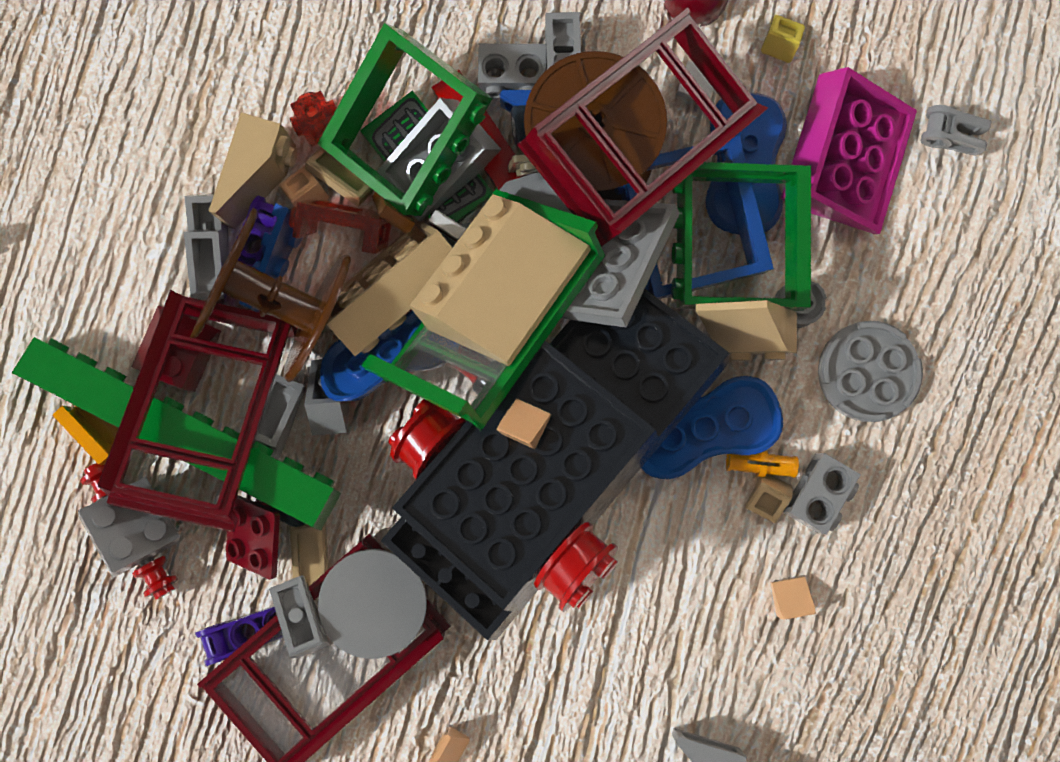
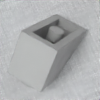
(323, 413)

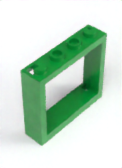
(363, 94)
(797, 230)

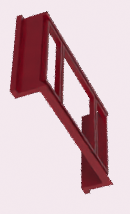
(573, 186)
(127, 437)

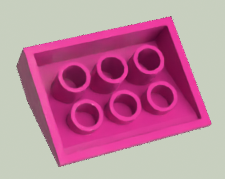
(854, 148)

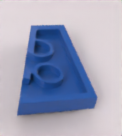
(276, 247)

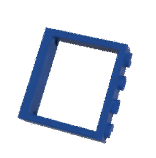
(746, 216)

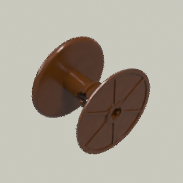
(628, 112)
(277, 298)

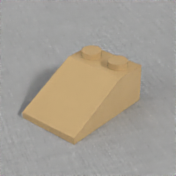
(253, 167)
(751, 328)

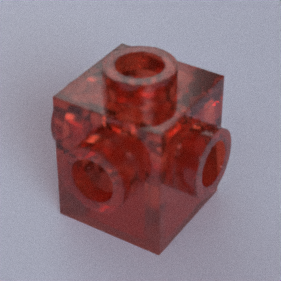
(311, 115)

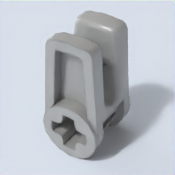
(944, 130)

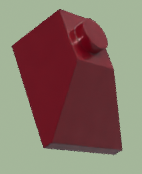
(183, 365)

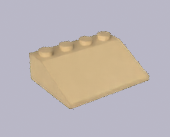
(499, 280)
(386, 287)

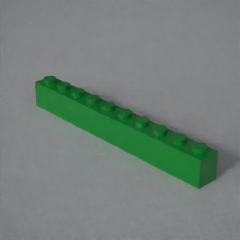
(107, 396)

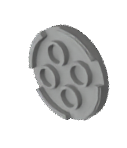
(870, 371)
(372, 604)

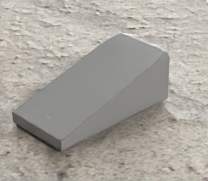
(298, 617)

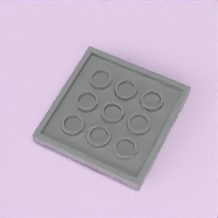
(624, 272)

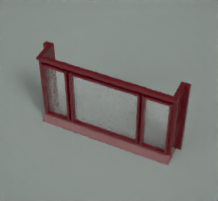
(300, 703)

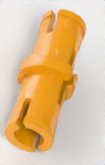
(783, 464)

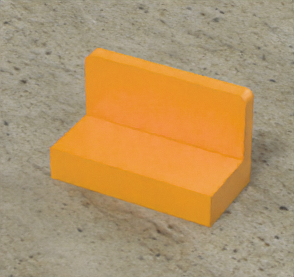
(88, 430)

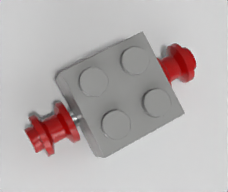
(129, 536)

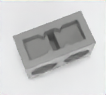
(561, 36)
(512, 60)
(814, 488)

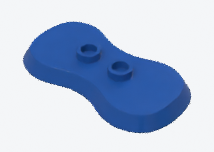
(760, 145)
(342, 372)
(732, 419)

